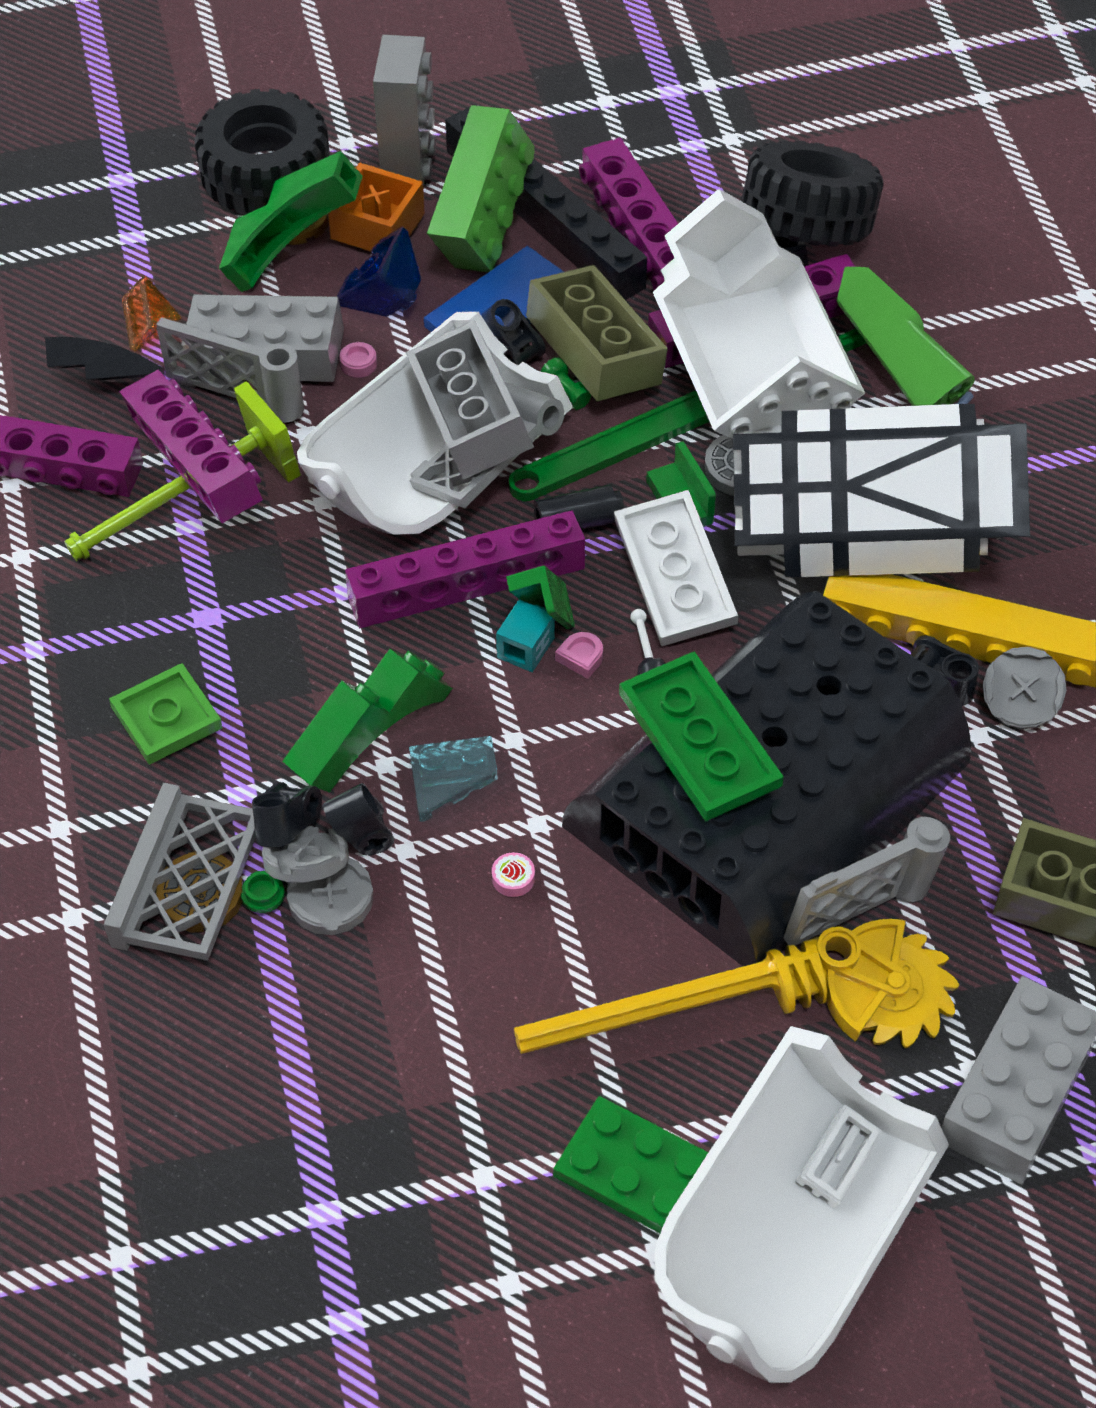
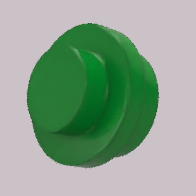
(262, 892)

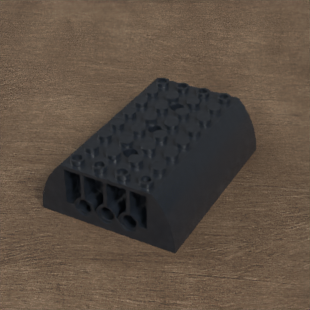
(861, 759)

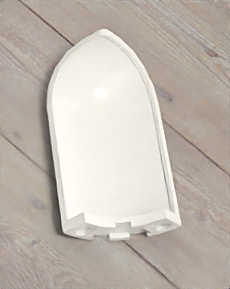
(386, 430)
(757, 1256)

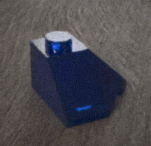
(385, 279)

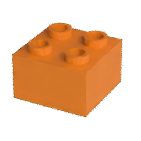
(381, 207)

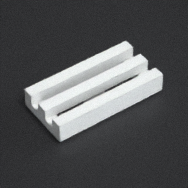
(820, 1185)

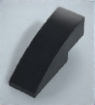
(100, 359)

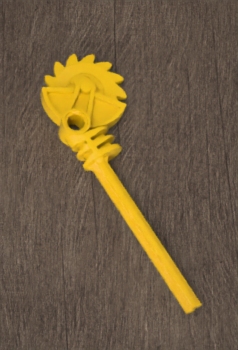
(879, 986)

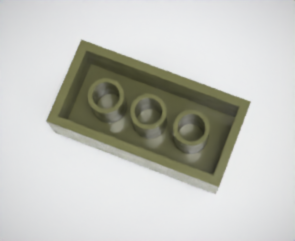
(596, 332)
(1051, 882)

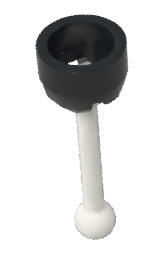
(638, 617)

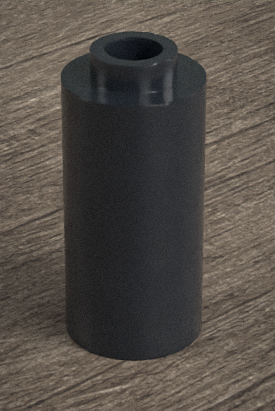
(590, 506)

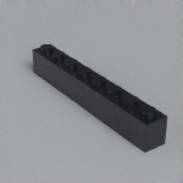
(570, 223)

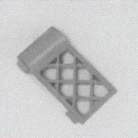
(273, 369)
(540, 416)
(896, 871)

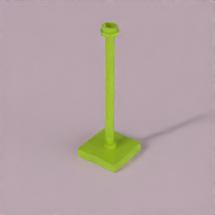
(264, 432)

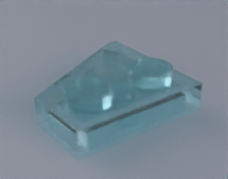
(450, 771)

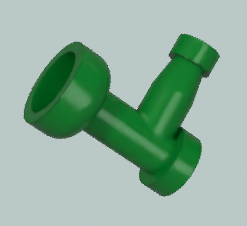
(576, 392)

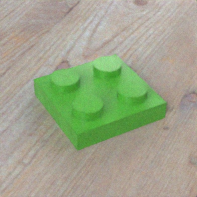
(165, 713)

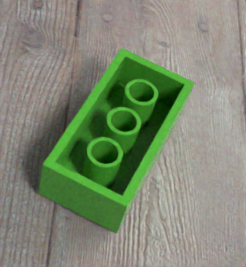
(481, 189)

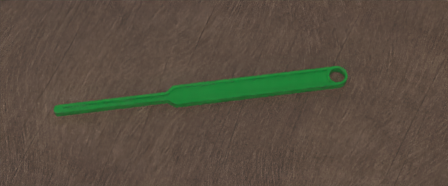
(622, 441)

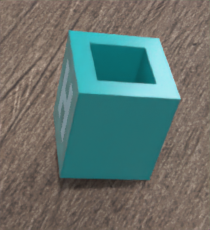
(525, 635)

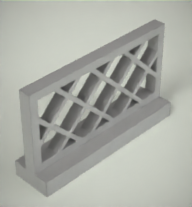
(147, 871)

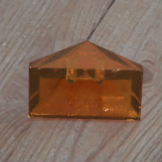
(142, 310)

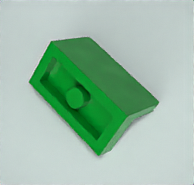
(683, 476)
(541, 588)

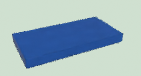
(506, 281)

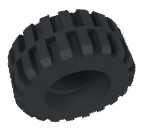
(252, 125)
(813, 192)

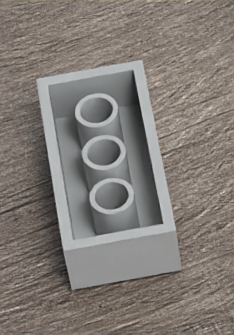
(403, 107)
(304, 322)
(469, 400)
(1020, 1080)

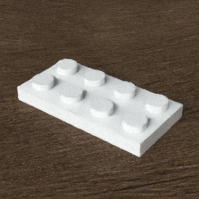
(675, 568)

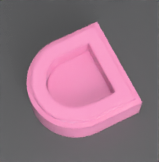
(581, 653)

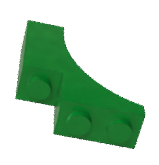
(292, 207)
(361, 714)

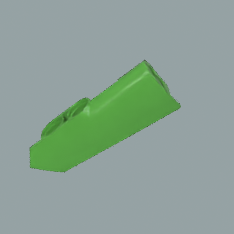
(898, 340)

